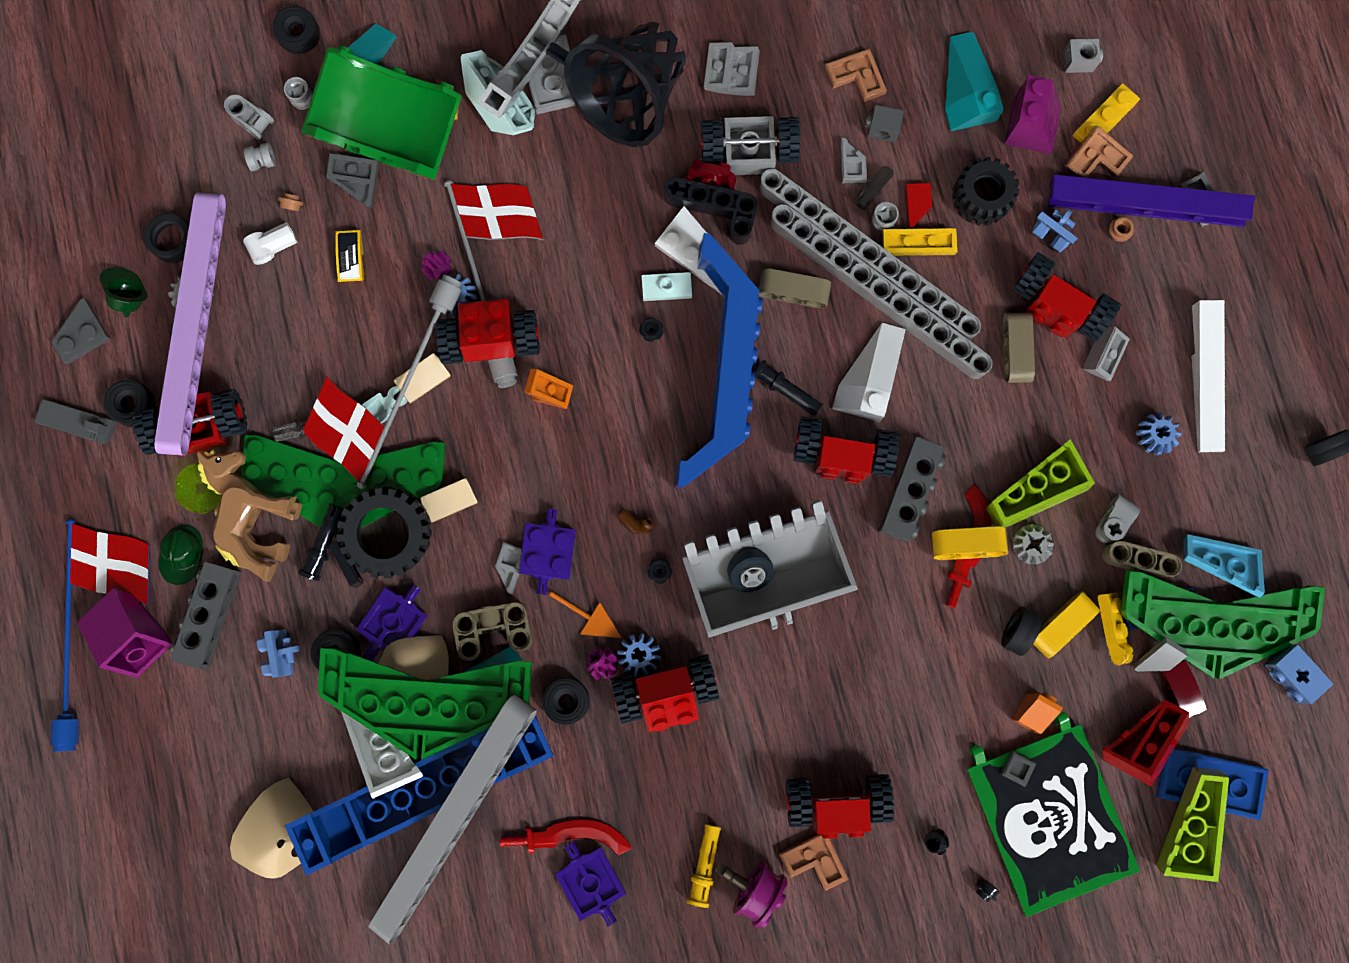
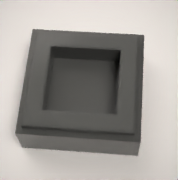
(1018, 768)

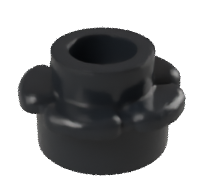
(651, 323)
(659, 564)
(937, 841)
(987, 890)

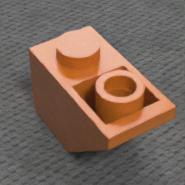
(1037, 711)

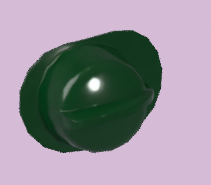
(123, 290)
(180, 554)

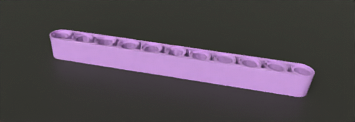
(190, 324)

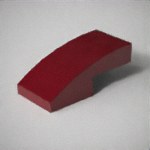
(1184, 688)

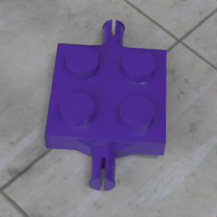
(546, 551)
(391, 619)
(590, 883)

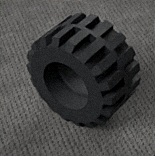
(996, 176)

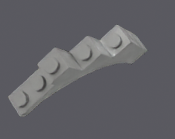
(521, 68)

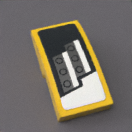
(349, 255)

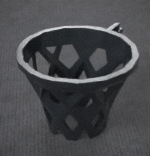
(626, 47)

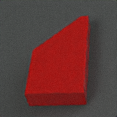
(917, 202)

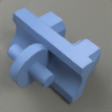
(1063, 236)
(279, 653)

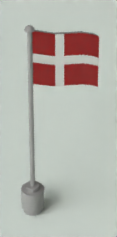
(494, 214)
(346, 427)

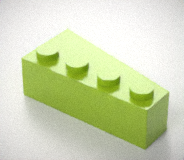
(1048, 484)

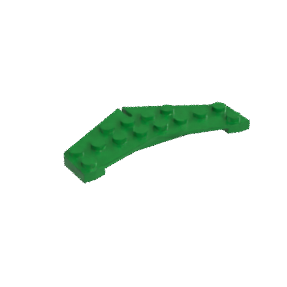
(320, 481)
(1226, 634)
(406, 706)

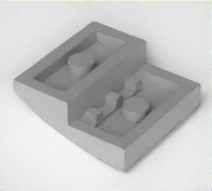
(731, 69)

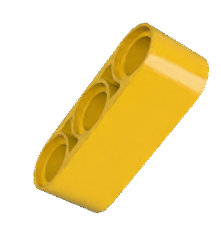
(969, 543)
(1065, 624)

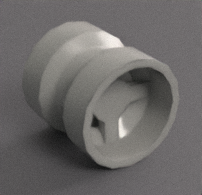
(295, 88)
(259, 157)
(887, 212)

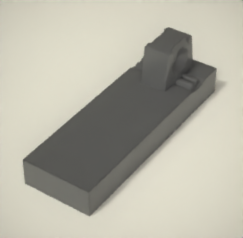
(75, 422)

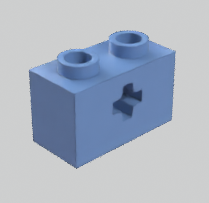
(1310, 678)

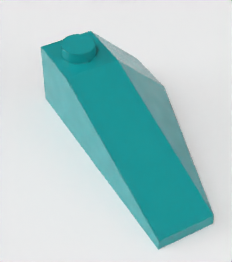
(971, 89)

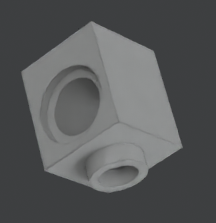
(1075, 62)

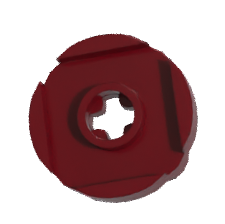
(712, 174)

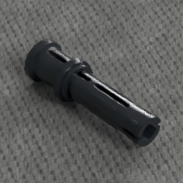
(777, 381)
(318, 553)

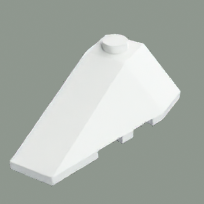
(870, 379)

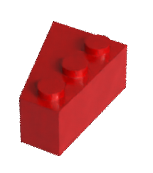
(1149, 743)

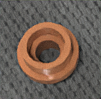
(290, 202)
(1125, 224)

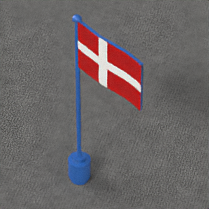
(97, 564)

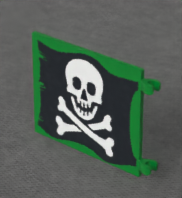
(1059, 829)

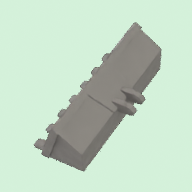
(806, 569)

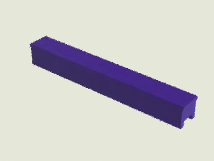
(1151, 201)

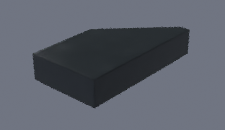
(350, 572)

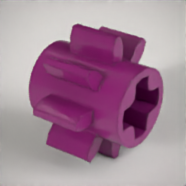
(436, 265)
(602, 663)

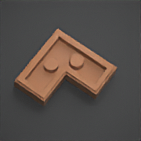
(858, 68)
(1095, 149)
(815, 853)

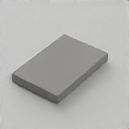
(549, 84)

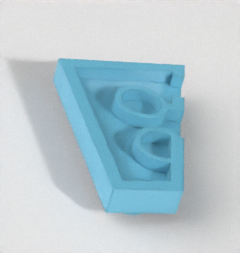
(1228, 561)

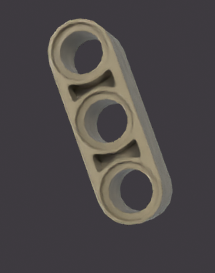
(794, 288)
(1018, 348)
(1152, 557)

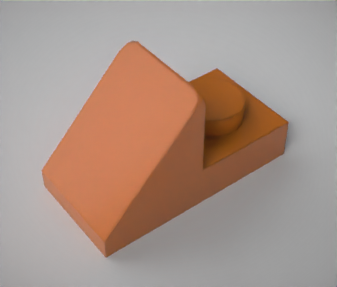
(548, 389)

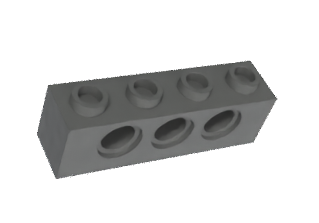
(919, 451)
(209, 630)

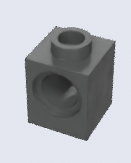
(884, 123)

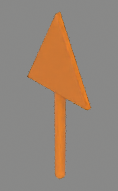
(598, 624)

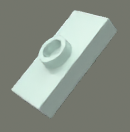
(666, 286)

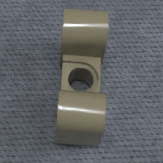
(491, 620)

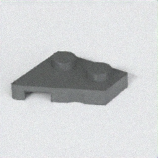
(354, 176)
(79, 333)

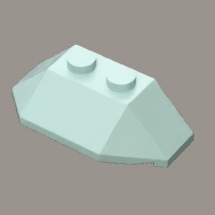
(477, 74)

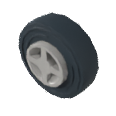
(750, 570)

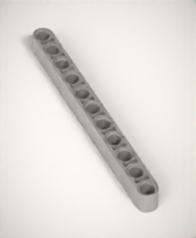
(865, 244)
(883, 303)
(452, 818)

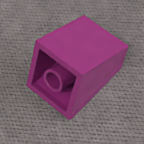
(1034, 116)
(123, 634)

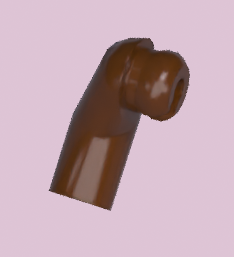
(636, 526)

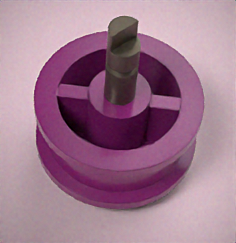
(758, 893)

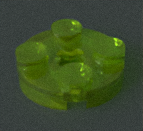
(186, 492)

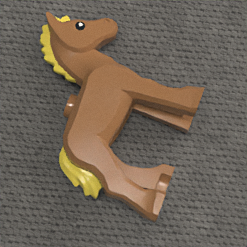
(238, 512)

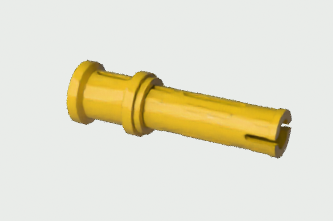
(702, 878)

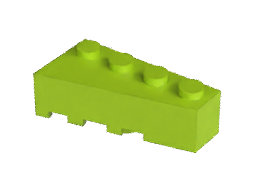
(1197, 828)

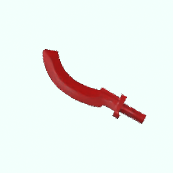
(962, 566)
(569, 830)

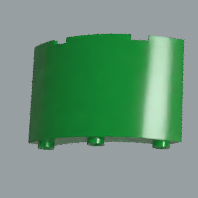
(381, 113)

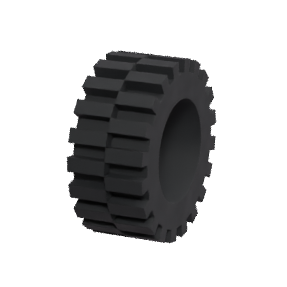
(411, 511)

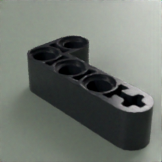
(709, 206)

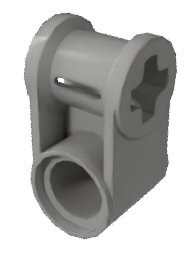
(250, 118)
(1119, 516)

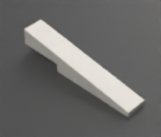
(1209, 374)

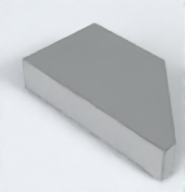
(852, 164)
(508, 566)
(1161, 657)

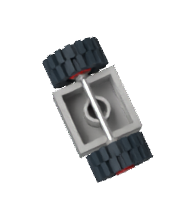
(750, 143)

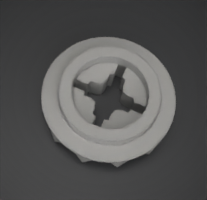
(1021, 542)

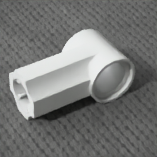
(264, 245)

